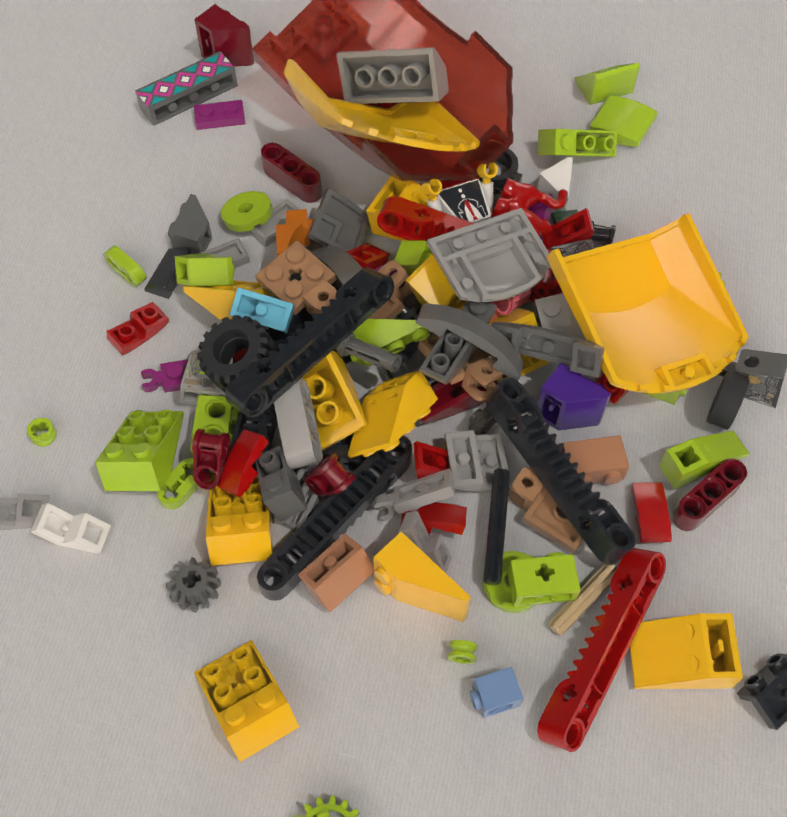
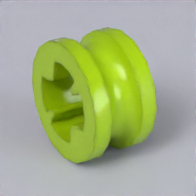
(44, 439)
(462, 651)

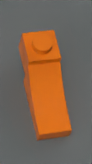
(294, 230)

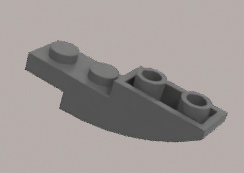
(453, 351)

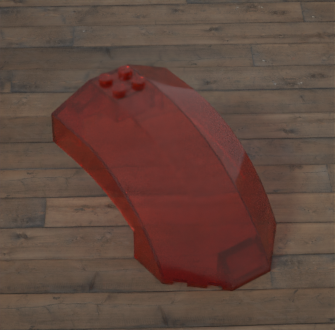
(476, 78)

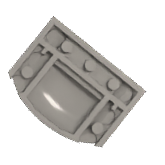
(492, 257)

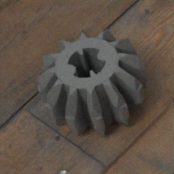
(184, 579)

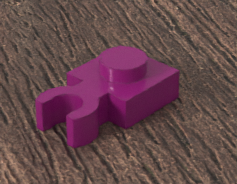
(169, 376)

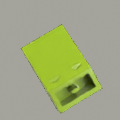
(141, 451)

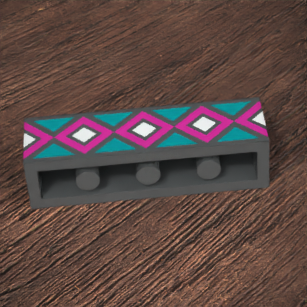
(186, 88)

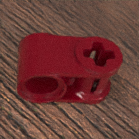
(211, 453)
(329, 477)

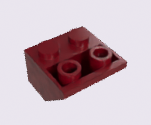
(223, 32)

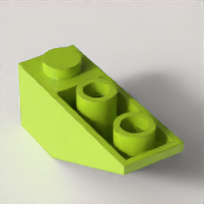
(577, 142)
(389, 335)
(700, 457)

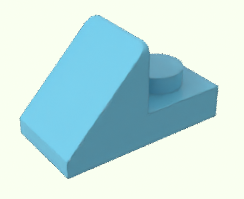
(265, 309)

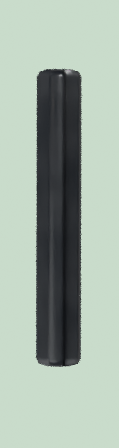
(496, 527)

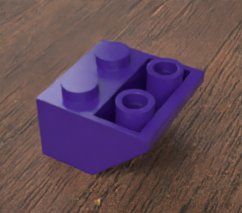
(572, 400)

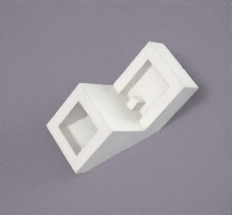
(70, 531)

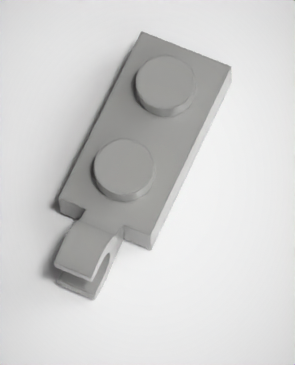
(416, 494)

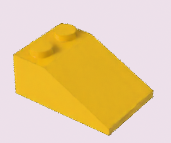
(220, 298)
(334, 400)
(418, 581)

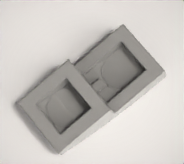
(20, 512)
(431, 545)

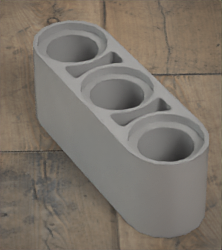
(298, 426)

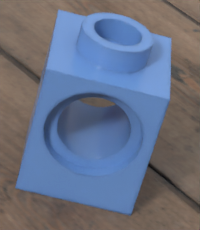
(496, 692)

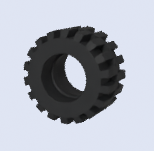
(228, 339)

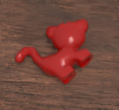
(524, 196)

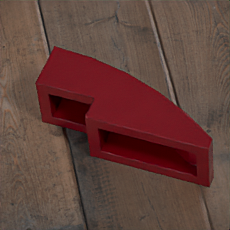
(451, 401)

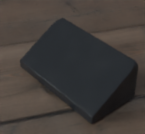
(164, 278)

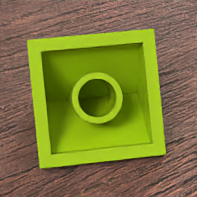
(612, 81)

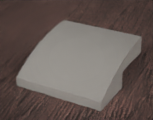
(474, 459)

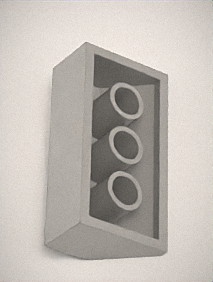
(393, 75)

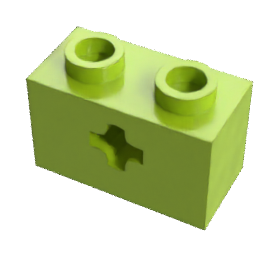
(530, 589)

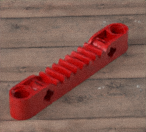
(432, 224)
(568, 721)

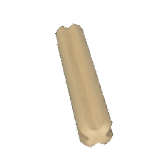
(588, 595)

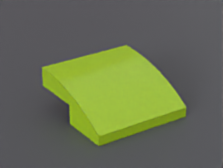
(626, 117)

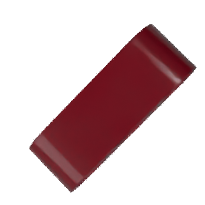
(291, 172)
(714, 483)

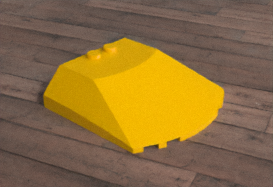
(406, 123)
(653, 308)

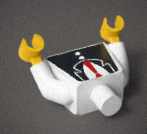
(467, 200)

